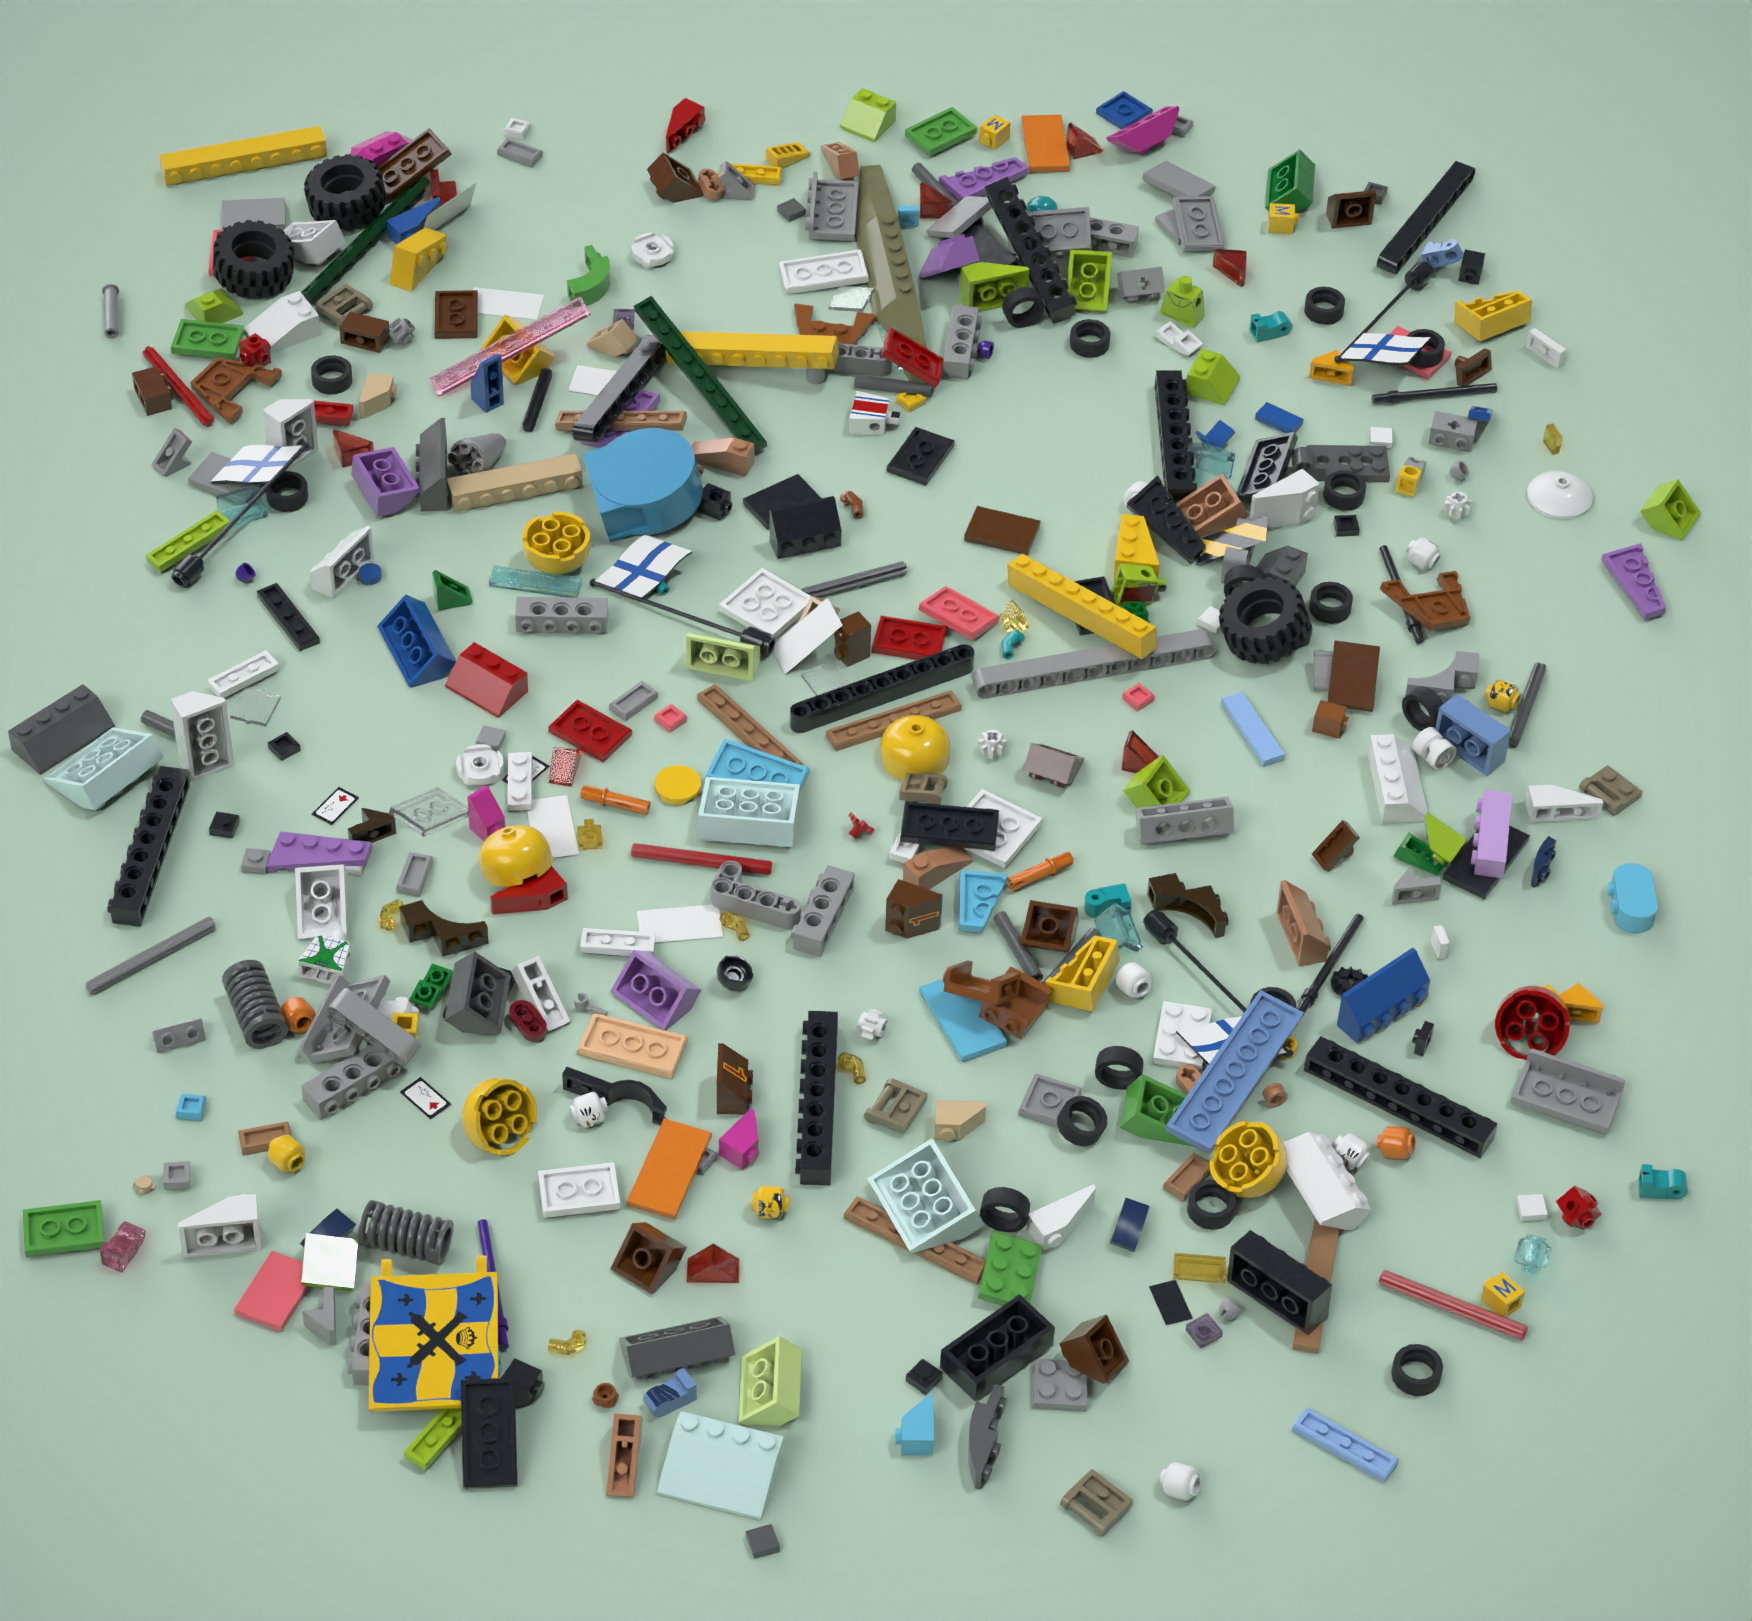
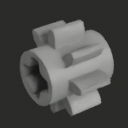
(401, 330)

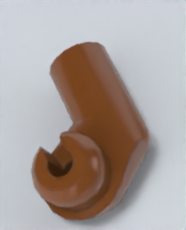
(855, 501)

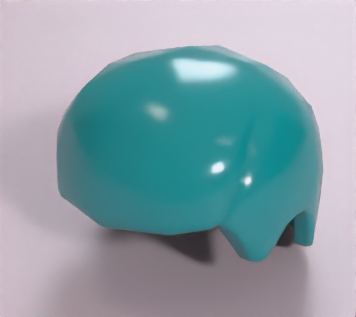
(1041, 203)

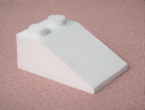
(315, 240)
(286, 322)
(1287, 501)
(321, 900)
(222, 1228)

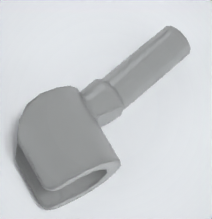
(584, 1005)

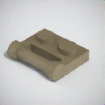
(341, 300)
(1611, 787)
(915, 788)
(902, 1109)
(1102, 1496)

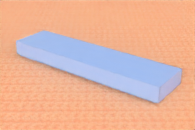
(1252, 728)
(1345, 1445)

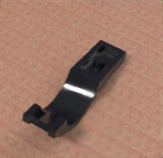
(583, 1083)

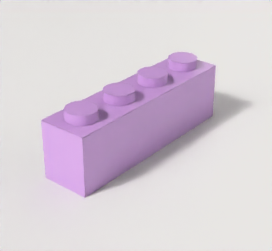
(1492, 833)

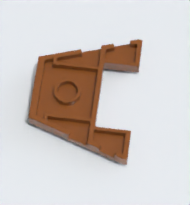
(845, 333)
(224, 379)
(1432, 609)

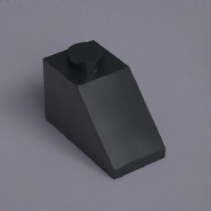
(527, 1382)

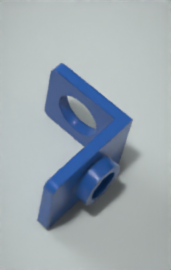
(1218, 435)

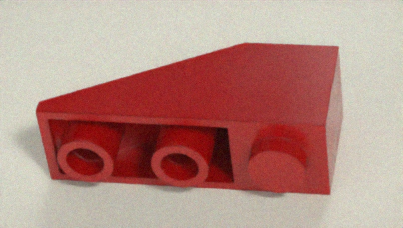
(684, 120)
(533, 895)

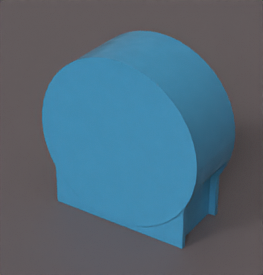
(644, 482)

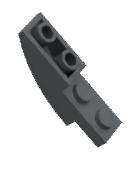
(984, 1435)

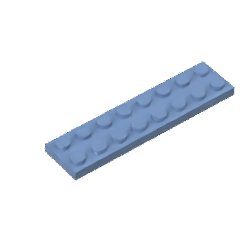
(1234, 1072)

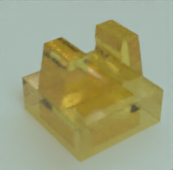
(1013, 617)
(589, 835)

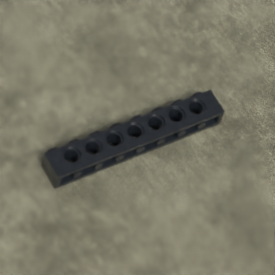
(1004, 191)
(1174, 433)
(149, 846)
(1400, 1097)
(818, 1098)

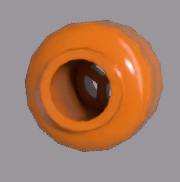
(298, 1014)
(1396, 1142)

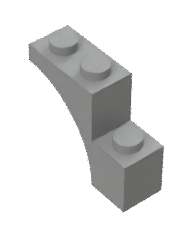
(1460, 673)

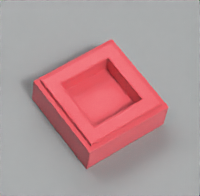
(1138, 697)
(670, 718)

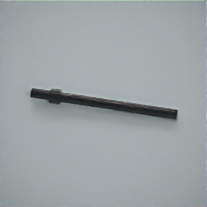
(1395, 396)
(1412, 624)
(1311, 994)

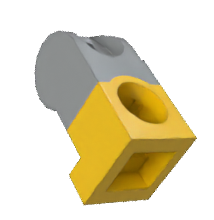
(1410, 476)

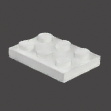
(1169, 1046)
(578, 1190)

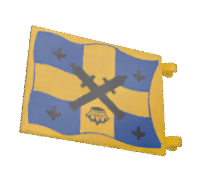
(430, 1337)

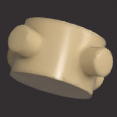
(144, 1184)

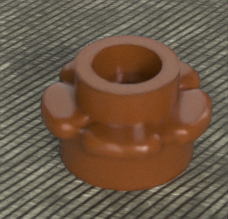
(602, 1390)

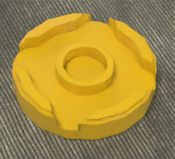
(677, 784)

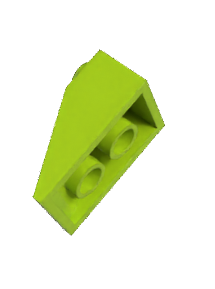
(1090, 279)
(989, 283)

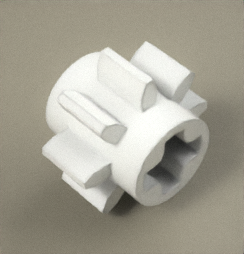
(1457, 505)
(992, 744)
(872, 1024)

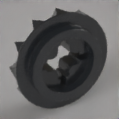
(1340, 978)

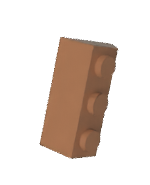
(1301, 925)

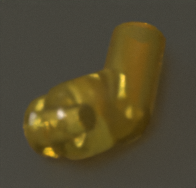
(385, 919)
(736, 923)
(854, 1065)
(570, 1346)

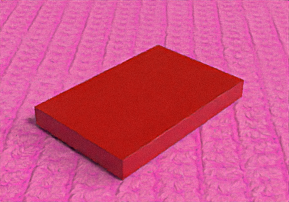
(912, 357)
(908, 638)
(590, 730)

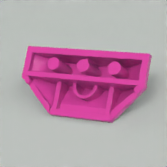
(1147, 131)
(381, 146)

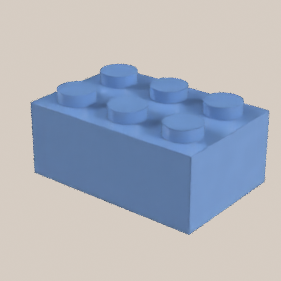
(1474, 733)

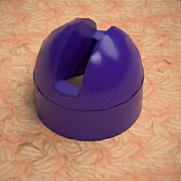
(985, 349)
(245, 572)

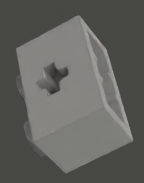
(1151, 277)
(1453, 431)

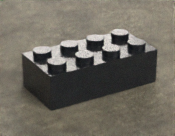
(1279, 1282)
(997, 1347)

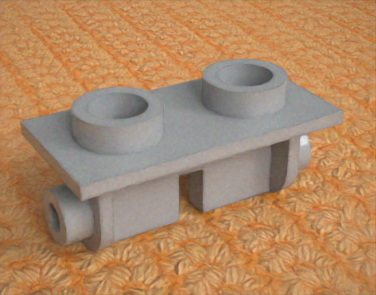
(179, 1035)

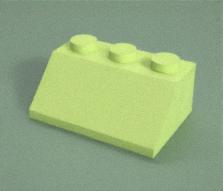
(722, 656)
(770, 1384)

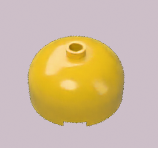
(556, 543)
(914, 747)
(514, 855)
(497, 1109)
(1247, 1160)

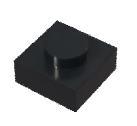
(224, 824)
(1422, 1038)
(924, 1376)

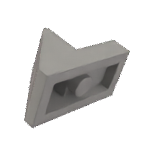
(735, 185)
(171, 456)
(1412, 890)
(323, 1320)

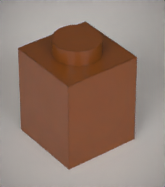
(1330, 719)

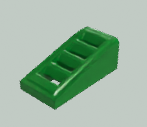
(1407, 853)

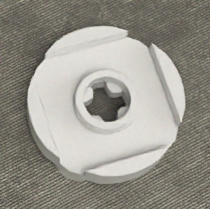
(660, 254)
(474, 775)

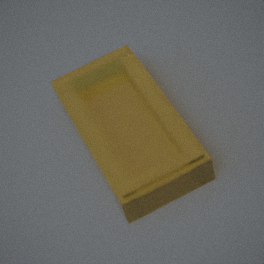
(1199, 1267)

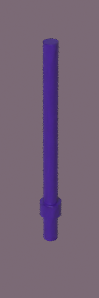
(487, 1251)

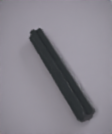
(537, 399)

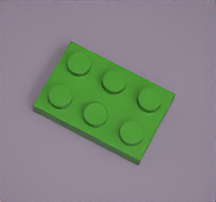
(941, 131)
(207, 339)
(63, 1228)
(1008, 1269)

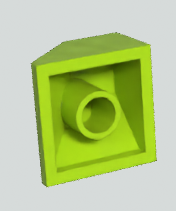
(214, 307)
(1156, 785)
(1442, 840)

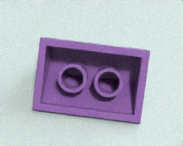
(950, 255)
(384, 480)
(655, 989)

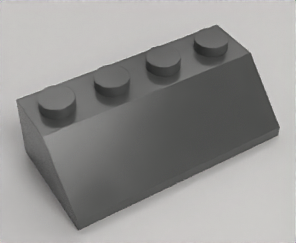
(432, 468)
(60, 729)
(677, 1347)

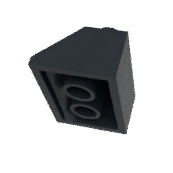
(805, 527)

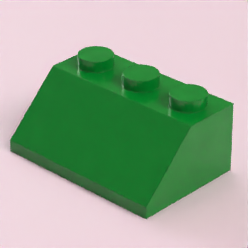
(1291, 182)

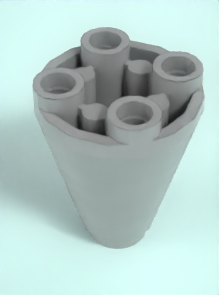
(476, 453)

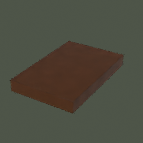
(456, 314)
(1002, 530)
(1353, 675)

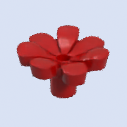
(859, 827)

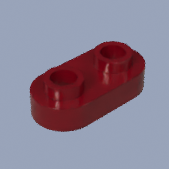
(529, 1022)

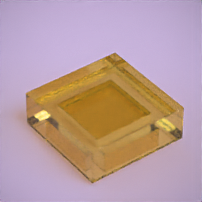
(1552, 439)

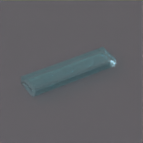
(535, 582)

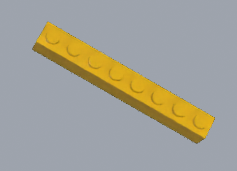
(243, 155)
(763, 349)
(1082, 606)

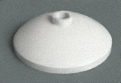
(1559, 495)

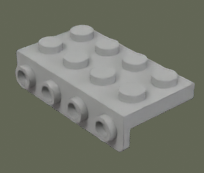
(831, 209)
(1062, 230)
(329, 1042)
(1568, 1091)

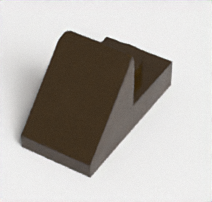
(375, 826)

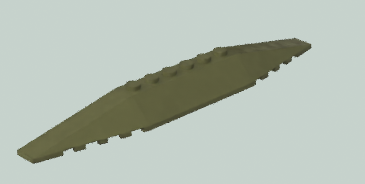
(886, 259)

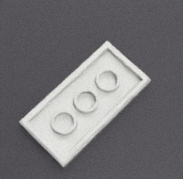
(823, 272)

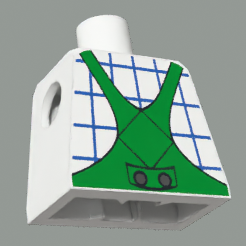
(326, 958)

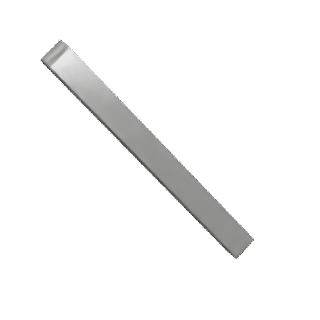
(1089, 664)

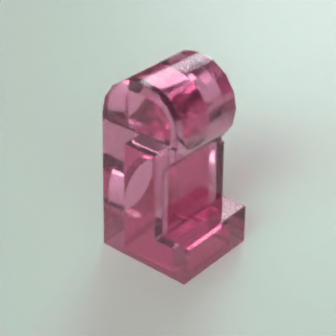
(122, 1246)

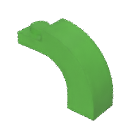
(593, 284)

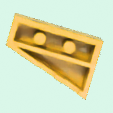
(416, 257)
(1493, 316)
(1135, 544)
(1087, 975)

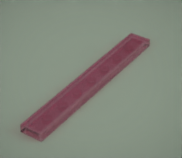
(512, 345)

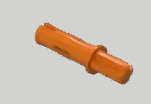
(614, 799)
(1039, 871)

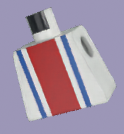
(871, 415)

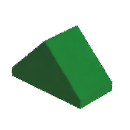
(449, 592)

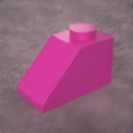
(484, 813)
(741, 1141)

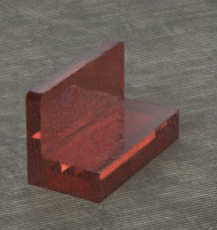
(444, 190)

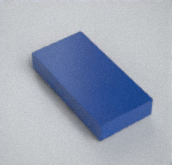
(1480, 413)
(1279, 418)

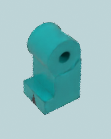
(1269, 326)
(1102, 898)
(1662, 1183)

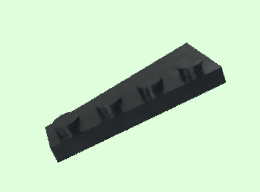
(1167, 520)

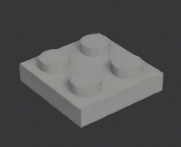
(1058, 1386)

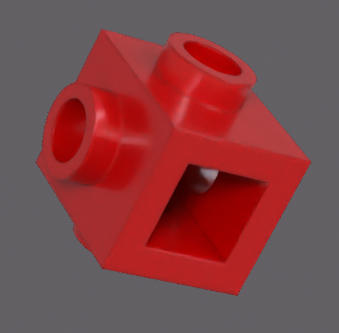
(255, 351)
(1579, 1208)

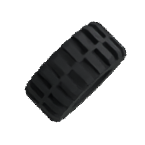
(341, 175)
(253, 278)
(1271, 640)

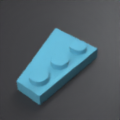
(978, 898)

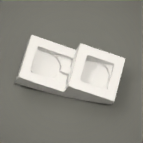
(1173, 337)

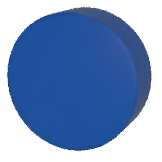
(370, 573)

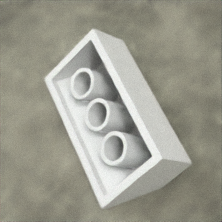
(202, 734)
(1396, 780)
(1325, 1182)

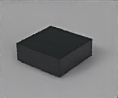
(1346, 525)
(284, 746)

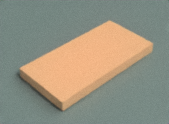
(632, 1045)

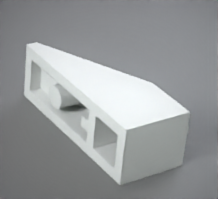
(1560, 804)
(540, 992)
(1056, 1221)

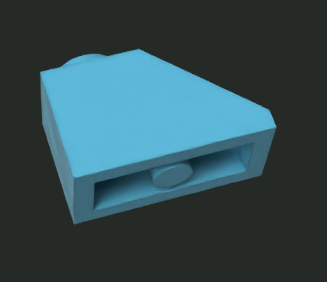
(917, 1429)

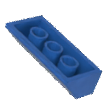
(416, 642)
(1383, 996)

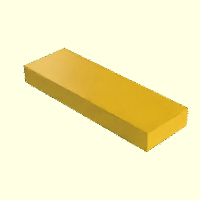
(760, 174)

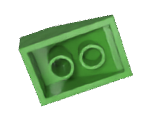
(1149, 1109)

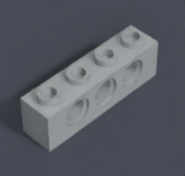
(1113, 237)
(960, 342)
(561, 615)
(1174, 814)
(823, 910)
(348, 1080)
(360, 1344)

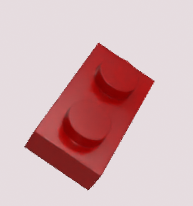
(333, 412)

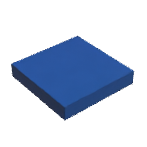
(1123, 110)

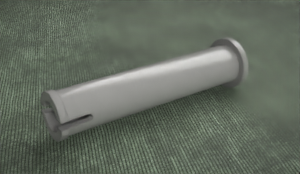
(111, 311)

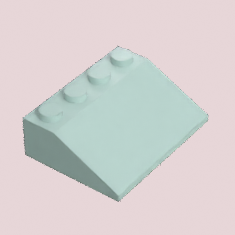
(105, 767)
(748, 812)
(925, 1199)
(721, 1465)

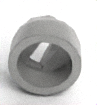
(1459, 470)
(1229, 1307)

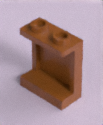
(998, 990)
(1022, 1012)

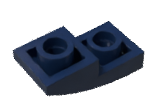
(1542, 861)
(1129, 1224)
(334, 1225)

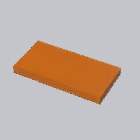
(1045, 143)
(669, 1169)

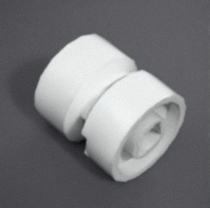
(1434, 748)

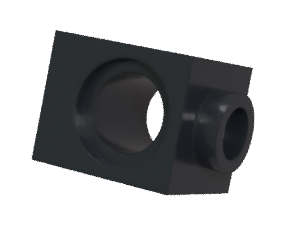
(1471, 267)
(715, 502)

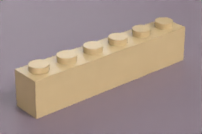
(514, 482)

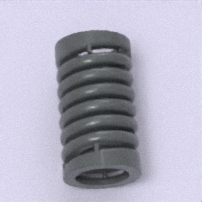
(254, 1004)
(408, 1229)

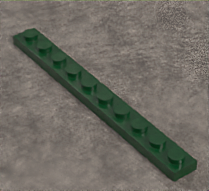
(360, 243)
(698, 373)

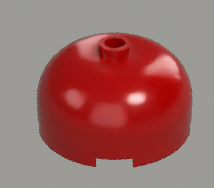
(1518, 1012)

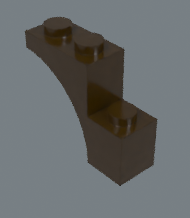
(1202, 903)
(449, 936)

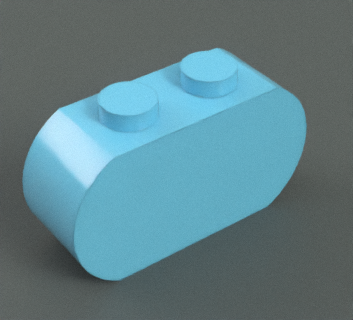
(1633, 898)

